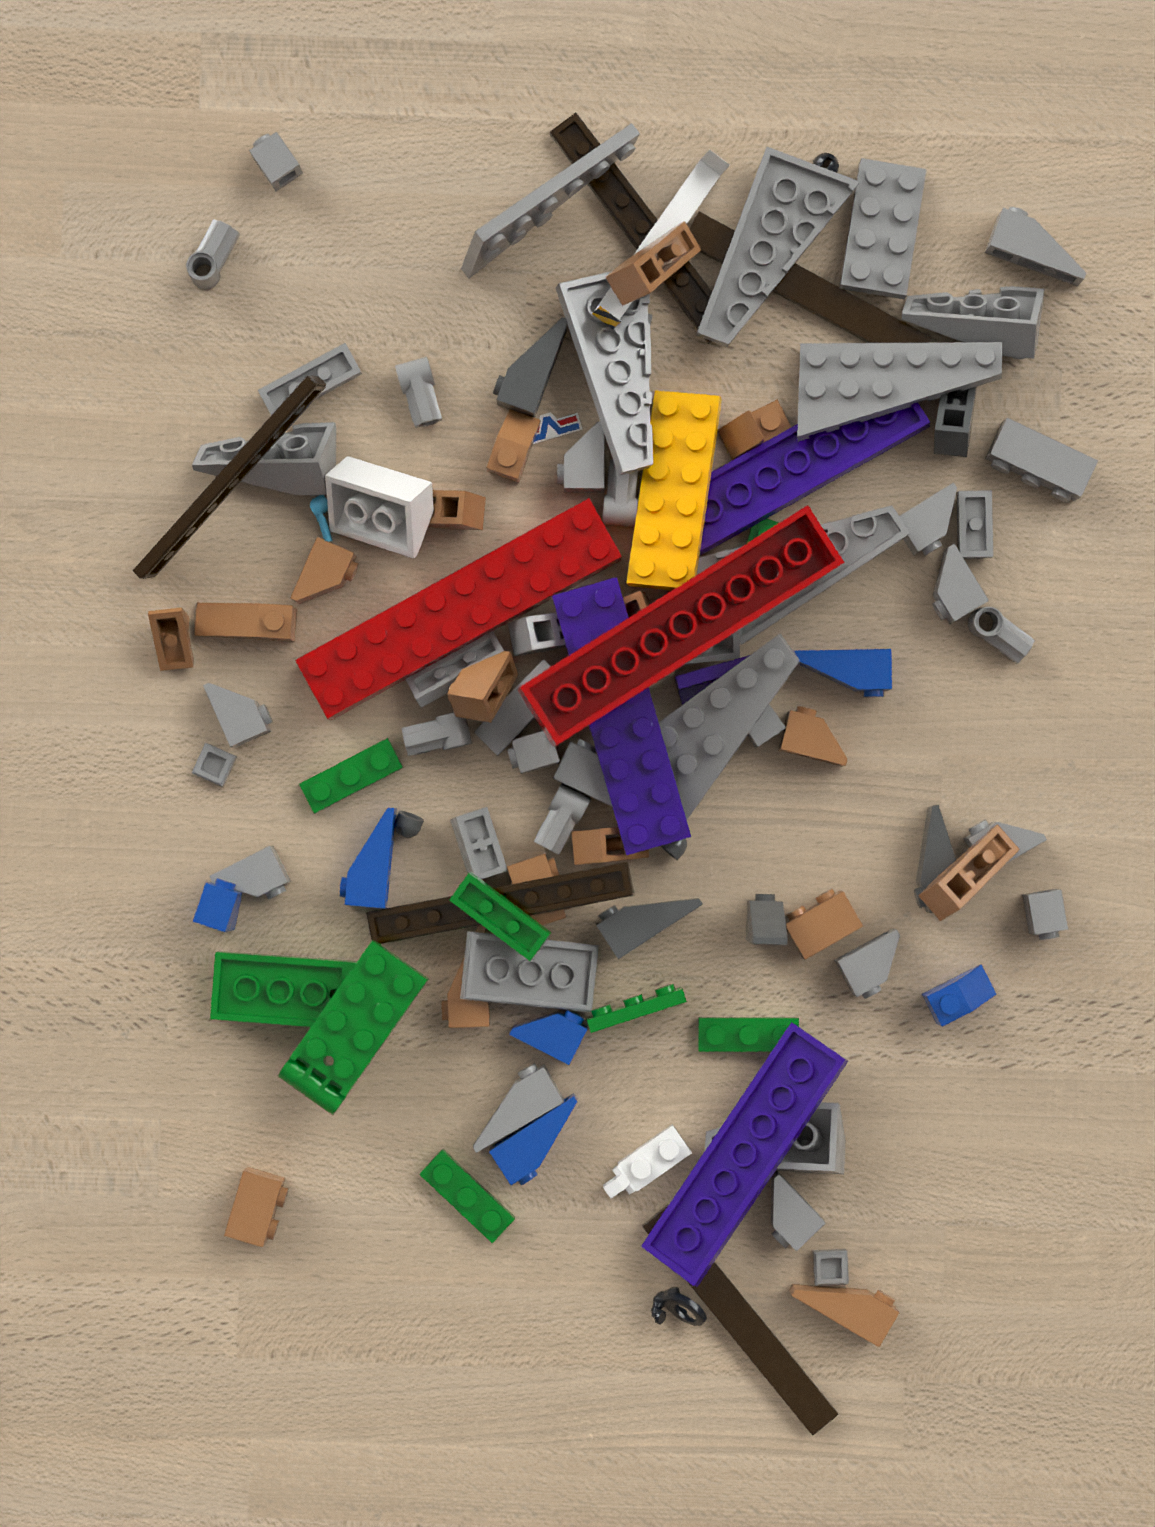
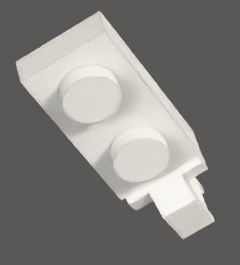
(648, 1162)

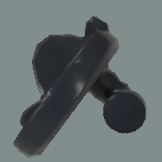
(671, 1300)

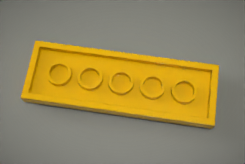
(674, 490)

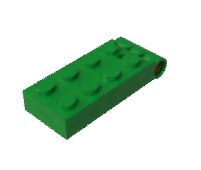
(273, 987)
(353, 1027)

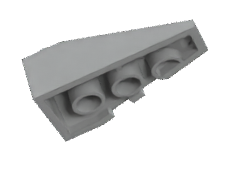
(998, 317)
(291, 466)
(819, 1145)

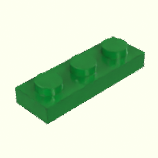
(351, 775)
(500, 916)
(635, 1007)
(741, 1033)
(467, 1195)

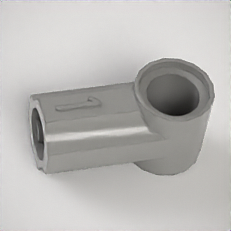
(212, 251)
(418, 384)
(621, 499)
(1002, 635)
(444, 733)
(564, 813)

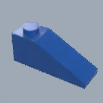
(856, 668)
(370, 873)
(527, 1147)

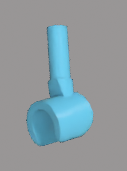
(319, 507)

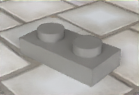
(975, 524)

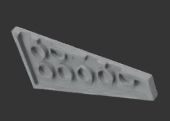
(538, 206)
(778, 223)
(615, 368)
(874, 379)
(857, 542)
(716, 721)

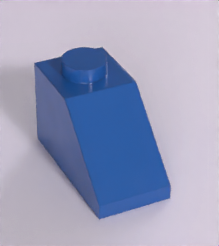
(219, 906)
(959, 995)
(553, 1034)

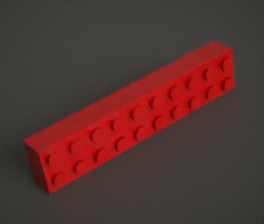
(459, 609)
(680, 626)

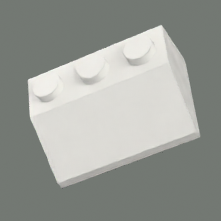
(379, 505)

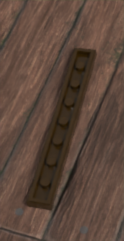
(631, 215)
(816, 293)
(230, 477)
(530, 896)
(761, 1345)

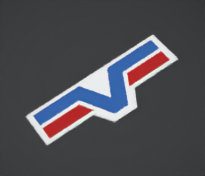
(552, 427)

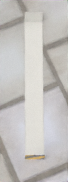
(679, 210)

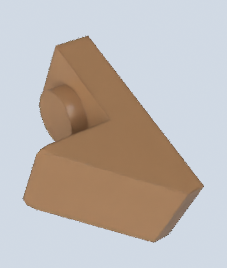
(753, 429)
(171, 638)

